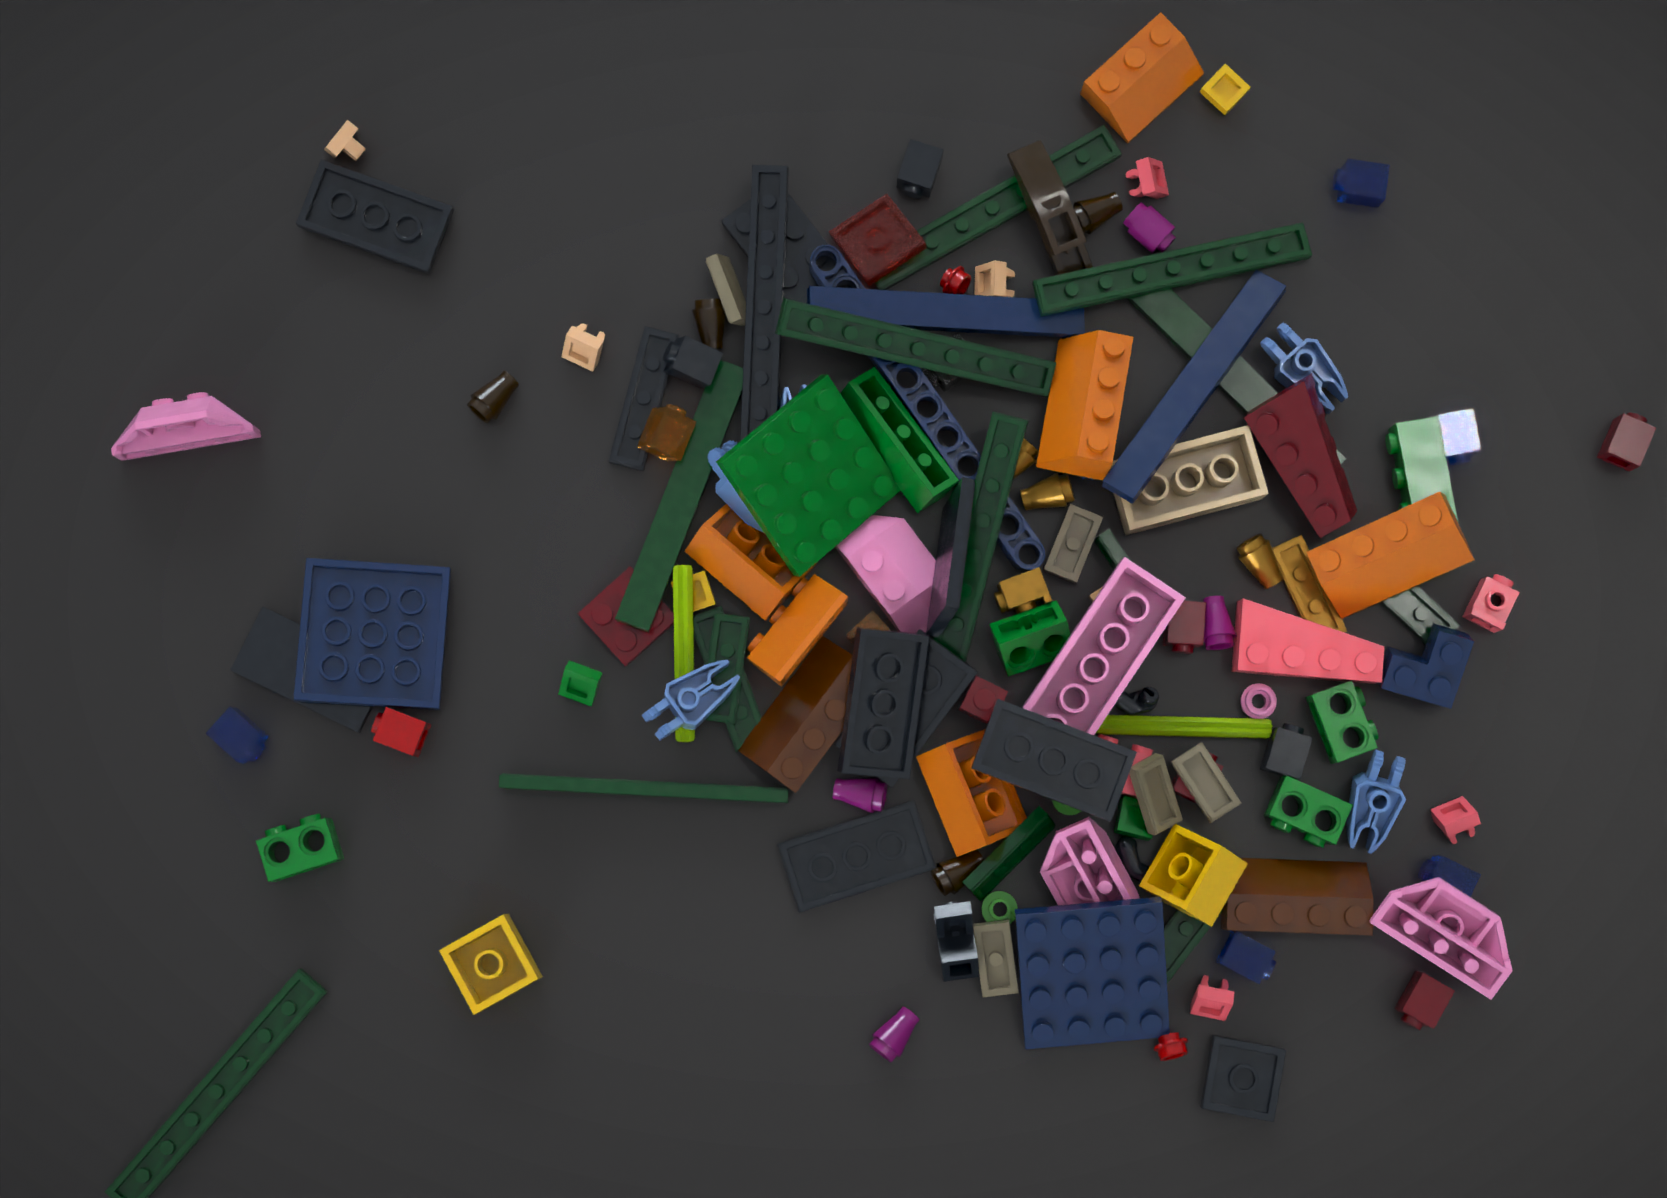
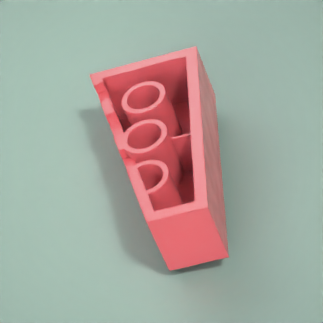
(1295, 647)

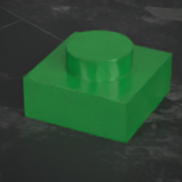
(580, 683)
(1130, 820)

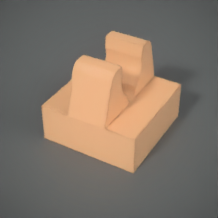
(345, 142)
(991, 279)
(583, 347)

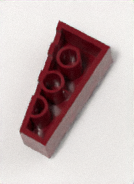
(1304, 454)

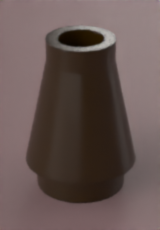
(1097, 211)
(710, 321)
(492, 397)
(952, 872)

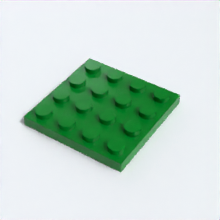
(809, 475)

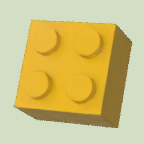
(1193, 874)
(490, 963)

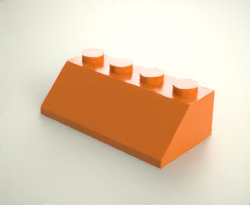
(1085, 404)
(1390, 555)

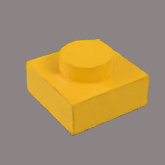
(1225, 89)
(702, 591)

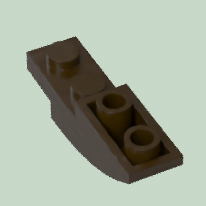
(1050, 208)

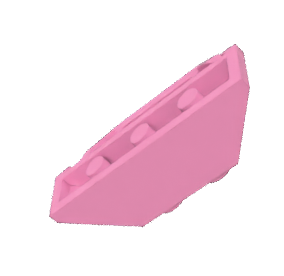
(181, 426)
(892, 569)
(1085, 866)
(1449, 932)

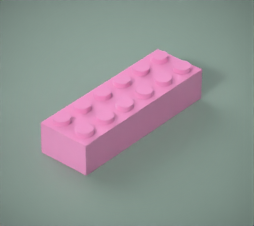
(1105, 649)

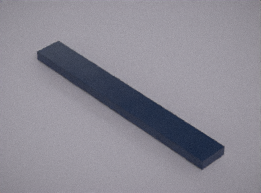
(950, 311)
(1194, 387)

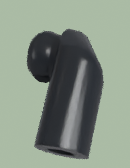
(1138, 702)
(1127, 851)

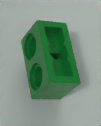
(1030, 637)
(1333, 725)
(1309, 802)
(302, 856)

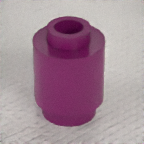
(1150, 228)

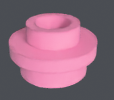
(1266, 693)

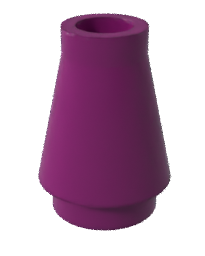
(1218, 625)
(862, 793)
(894, 1034)

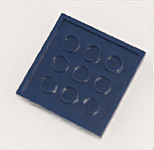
(372, 634)
(1092, 972)

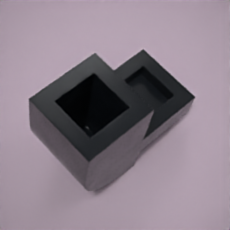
(956, 941)

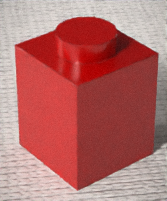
(400, 731)

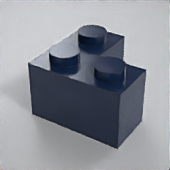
(1434, 674)

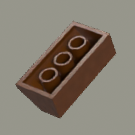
(803, 717)
(1301, 898)

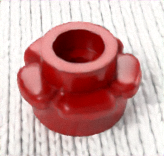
(955, 281)
(1171, 1046)

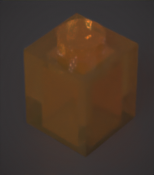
(667, 433)

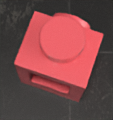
(1483, 612)

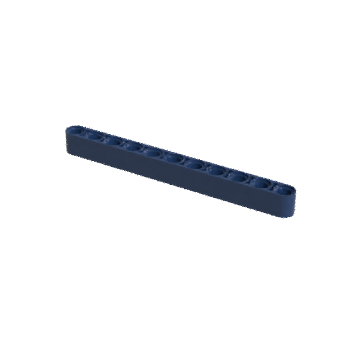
(942, 420)

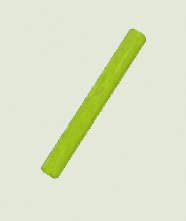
(683, 632)
(1186, 726)

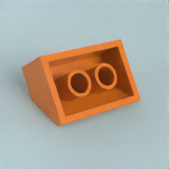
(1142, 78)
(743, 562)
(796, 628)
(970, 803)

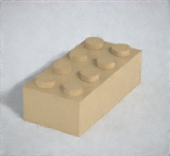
(1197, 481)

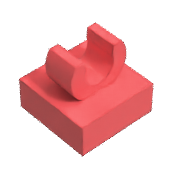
(1151, 179)
(1456, 817)
(1212, 1001)

